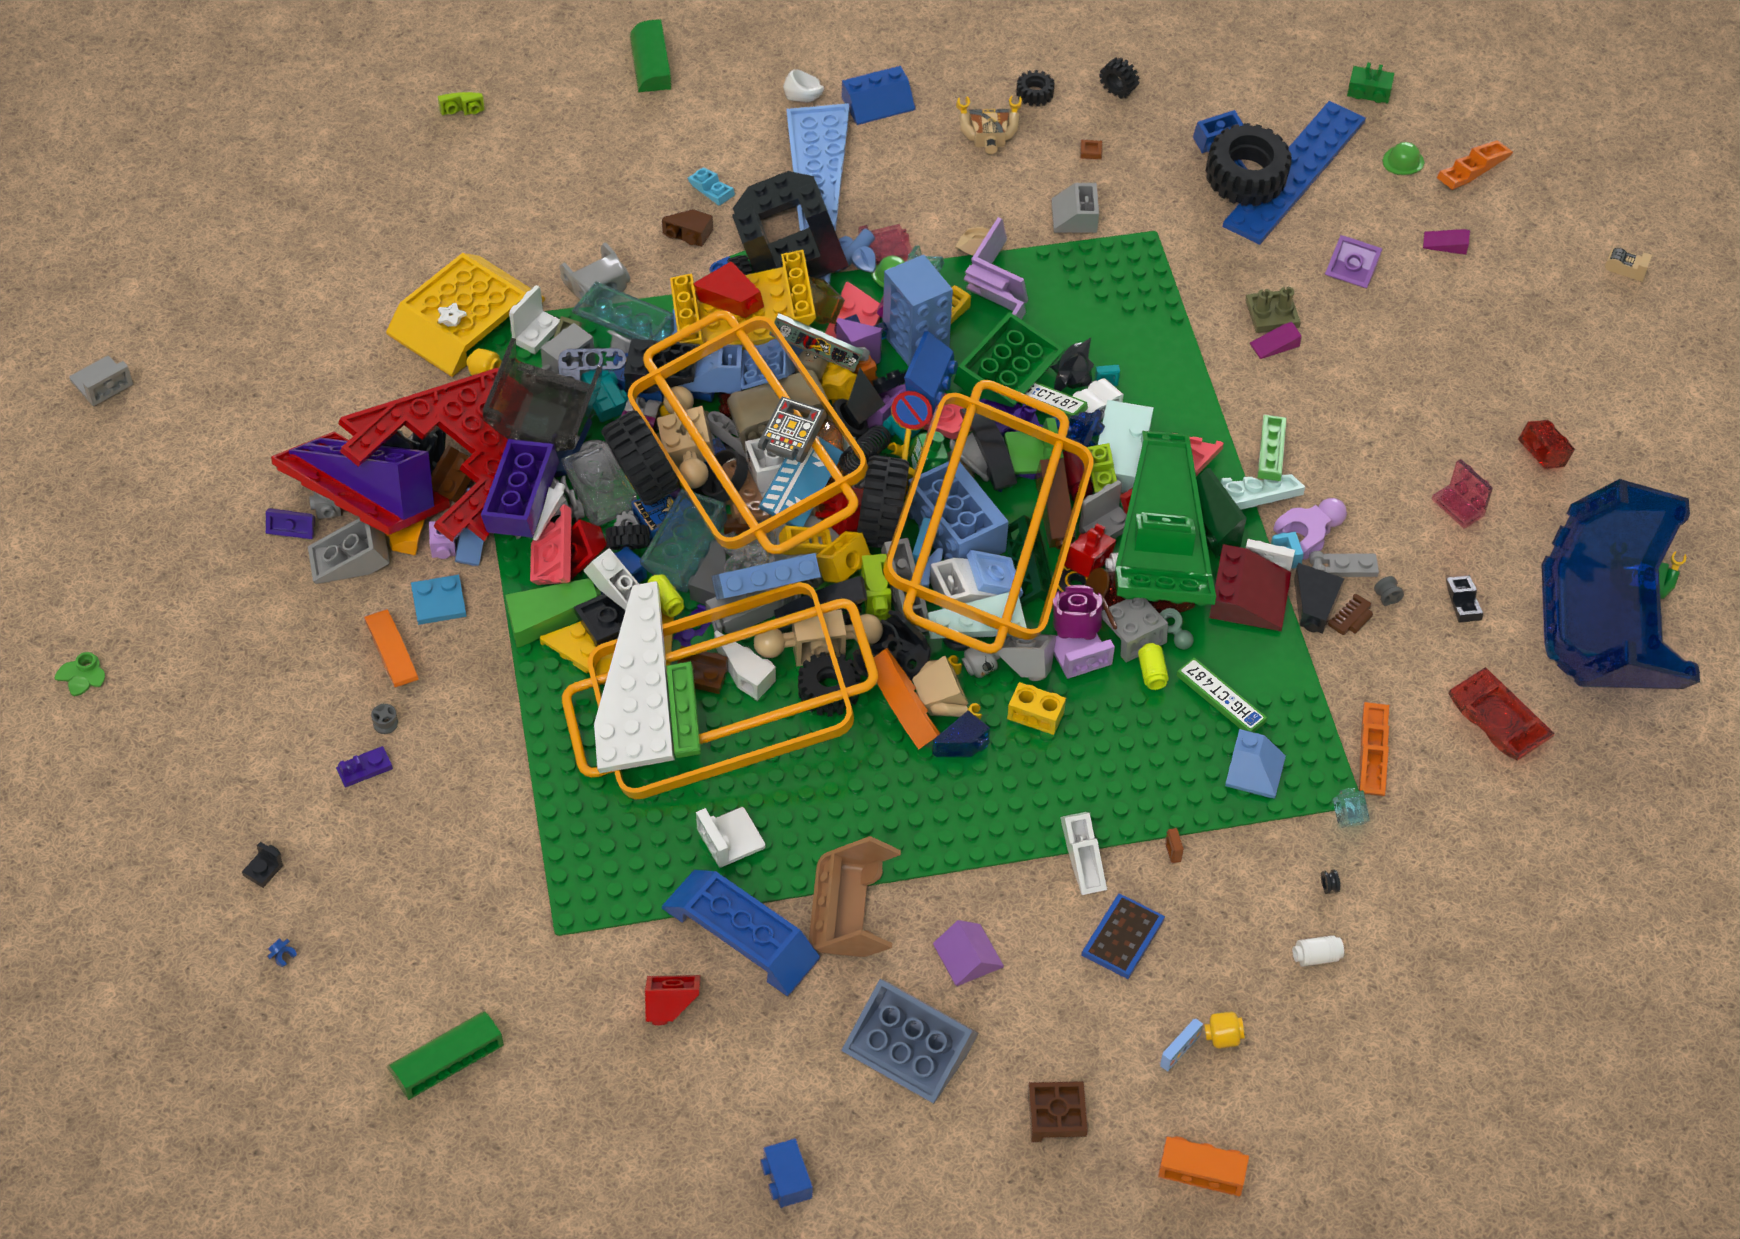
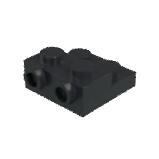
(600, 618)

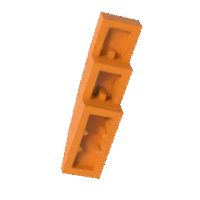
(1472, 166)
(391, 648)
(903, 700)
(1374, 749)

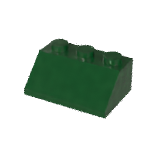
(1221, 516)

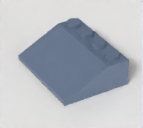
(909, 1041)

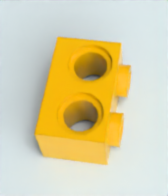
(1034, 711)

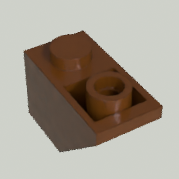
(689, 226)

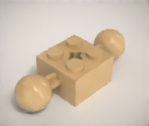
(679, 442)
(808, 637)

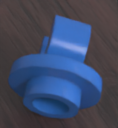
(278, 949)

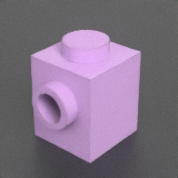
(439, 544)

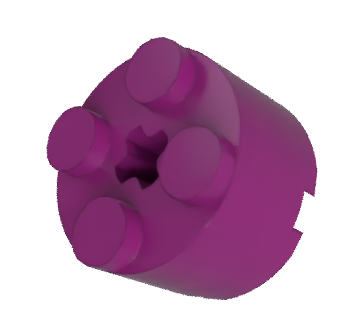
(1077, 612)

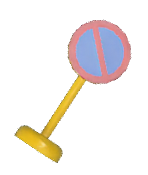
(910, 412)

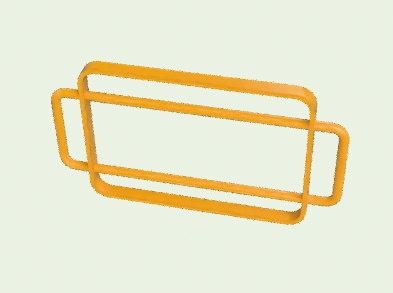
(756, 530)
(914, 588)
(758, 755)

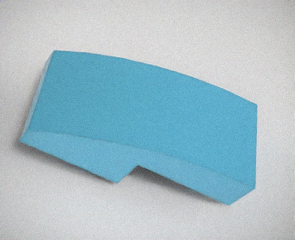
(709, 185)

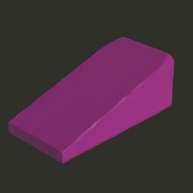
(1447, 240)
(1277, 341)

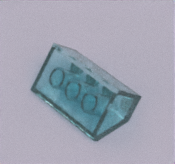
(625, 313)
(683, 539)

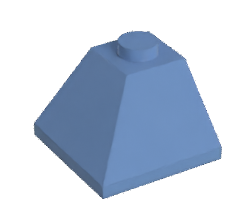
(1255, 765)

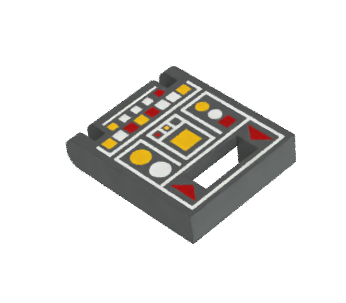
(789, 432)

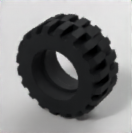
(1250, 144)
(640, 457)
(882, 499)

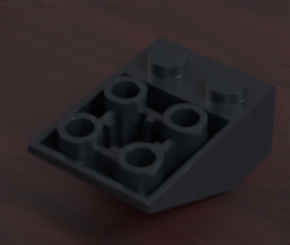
(636, 369)

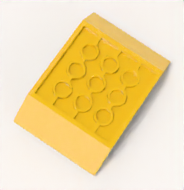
(477, 288)
(782, 291)

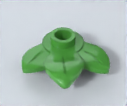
(80, 676)

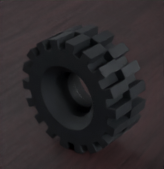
(823, 668)

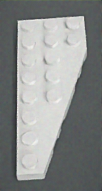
(635, 707)

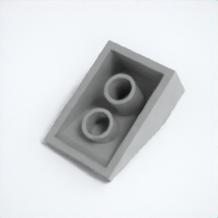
(348, 553)

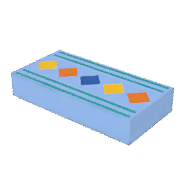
(1181, 1044)

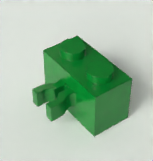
(1370, 84)

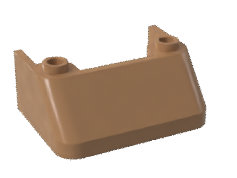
(841, 898)

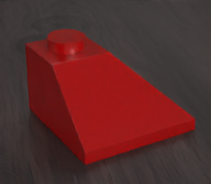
(586, 544)
(669, 996)

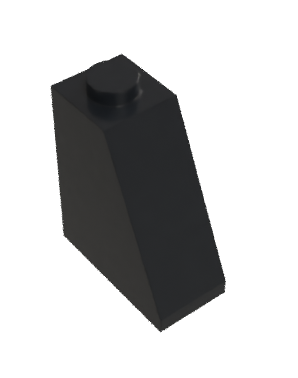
(1315, 596)

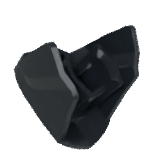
(433, 443)
(903, 642)

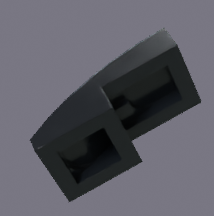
(1463, 597)

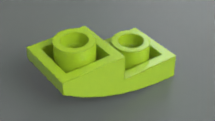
(463, 101)
(1103, 466)

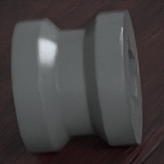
(1388, 590)
(381, 713)

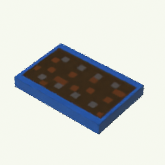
(1123, 936)

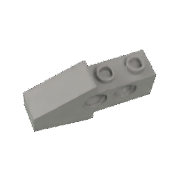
(904, 567)

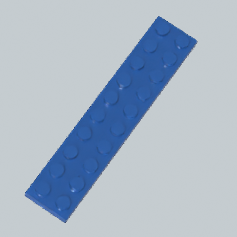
(1310, 156)

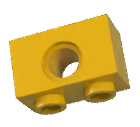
(842, 557)

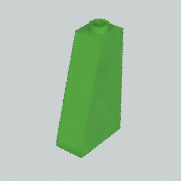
(546, 608)

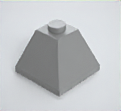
(1029, 657)

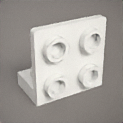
(530, 323)
(729, 835)

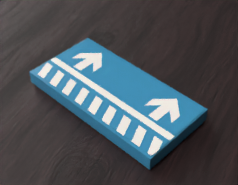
(797, 481)

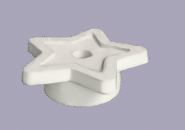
(452, 310)

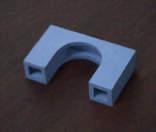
(765, 576)

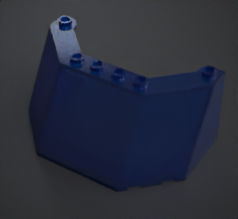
(1606, 590)

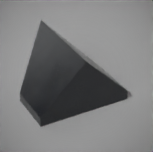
(863, 400)

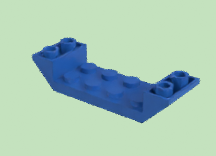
(745, 926)

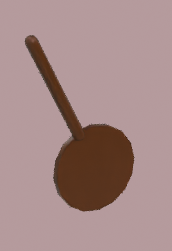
(1099, 582)

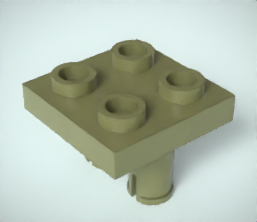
(1272, 309)

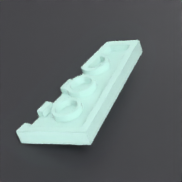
(1256, 492)
(994, 605)

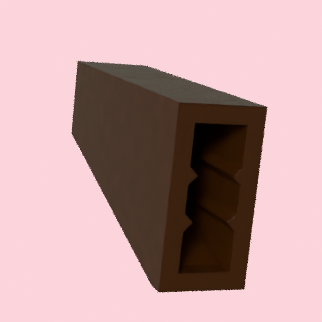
(1058, 506)

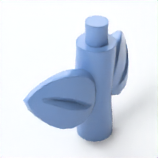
(859, 251)

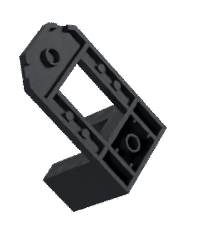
(775, 195)

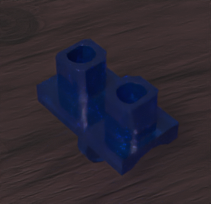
(1086, 426)

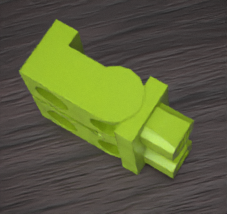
(876, 586)

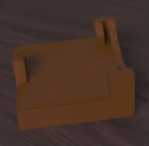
(1057, 1110)

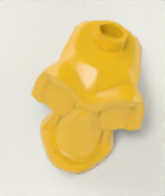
(837, 382)

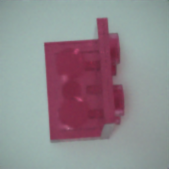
(1465, 496)

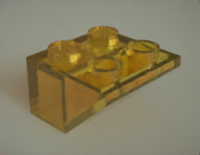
(826, 301)

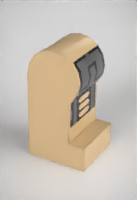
(1628, 264)

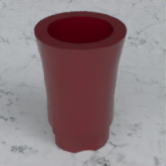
(1074, 470)

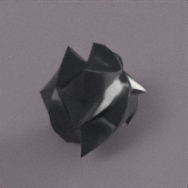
(1074, 367)

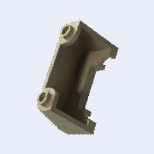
(755, 406)

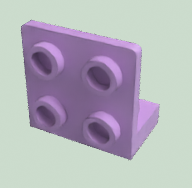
(1082, 655)

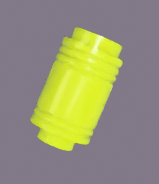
(670, 600)
(1153, 666)

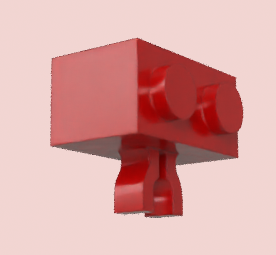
(838, 503)
(1090, 551)

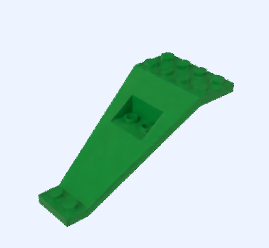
(1164, 530)

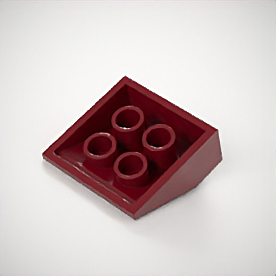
(1250, 589)

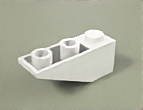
(611, 577)
(747, 669)

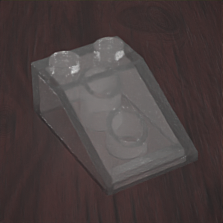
(599, 483)

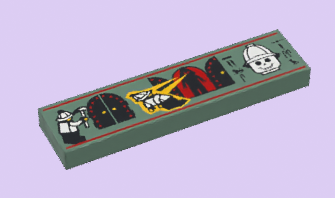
(818, 342)

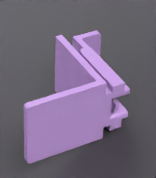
(993, 281)

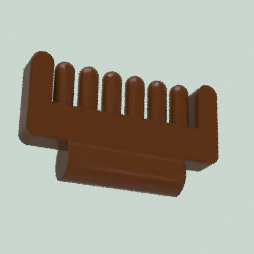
(1355, 616)

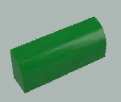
(650, 56)
(446, 1055)

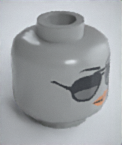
(979, 663)

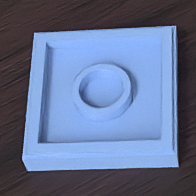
(992, 572)

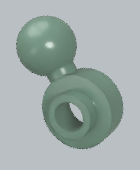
(1182, 638)

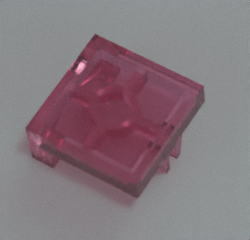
(889, 242)

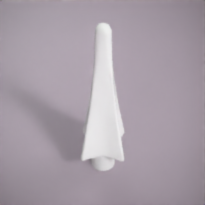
(552, 503)

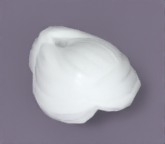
(802, 87)

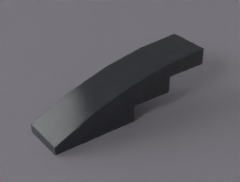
(850, 589)

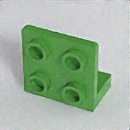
(1027, 450)

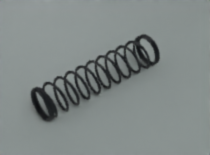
(866, 437)

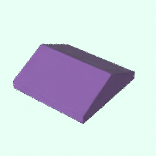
(1354, 261)

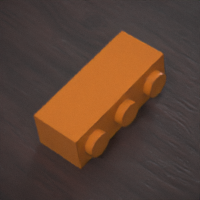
(1203, 1166)

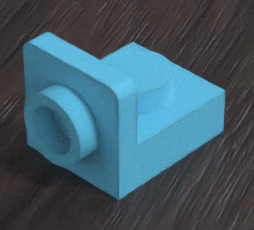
(1289, 541)

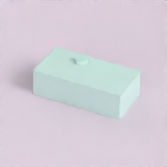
(1123, 432)

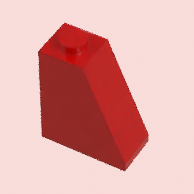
(729, 291)

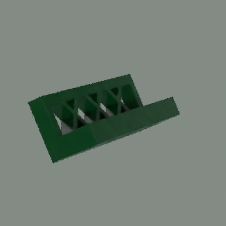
(1038, 569)

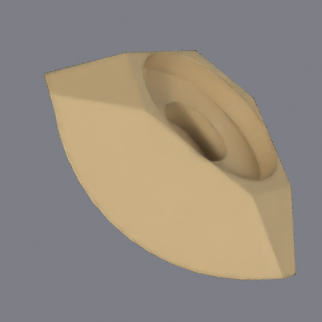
(972, 239)

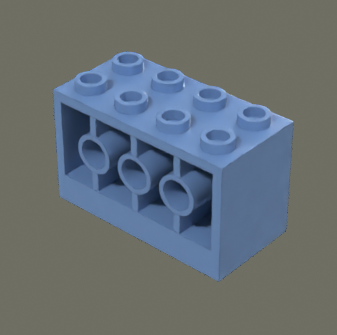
(915, 302)
(968, 518)

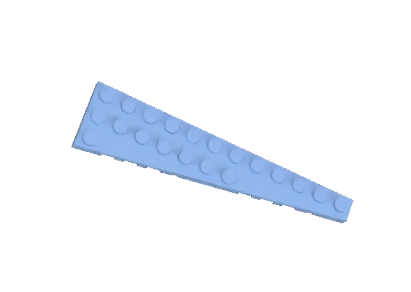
(819, 150)

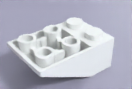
(956, 580)

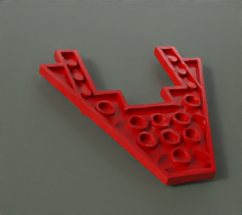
(456, 411)

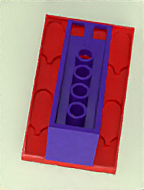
(384, 491)

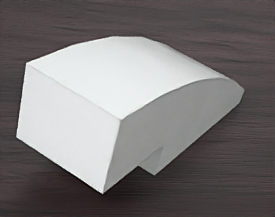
(1084, 852)

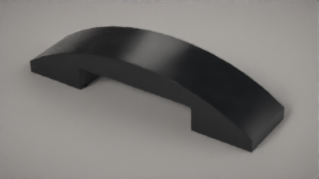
(993, 450)

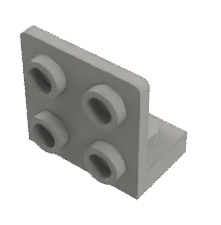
(102, 380)
(1104, 510)
(1137, 625)

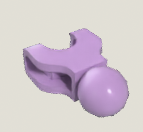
(1312, 523)

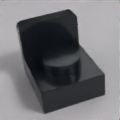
(264, 865)

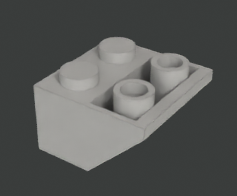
(1076, 209)

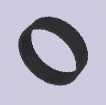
(737, 480)

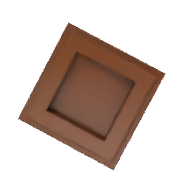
(1091, 149)
(1174, 845)

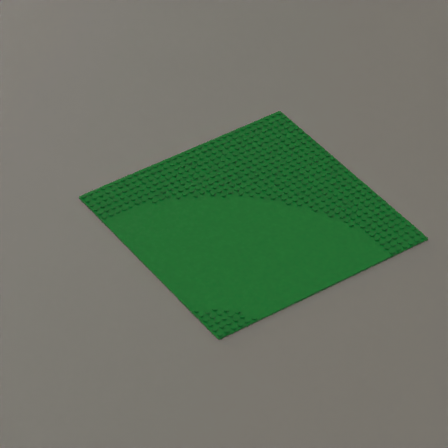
(1119, 752)

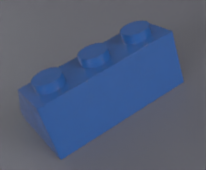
(878, 95)
(931, 369)

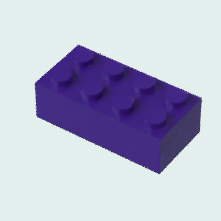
(520, 488)

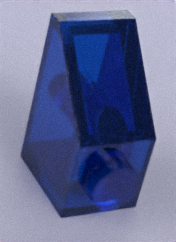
(962, 738)

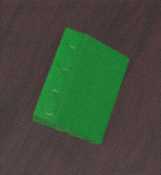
(1009, 355)

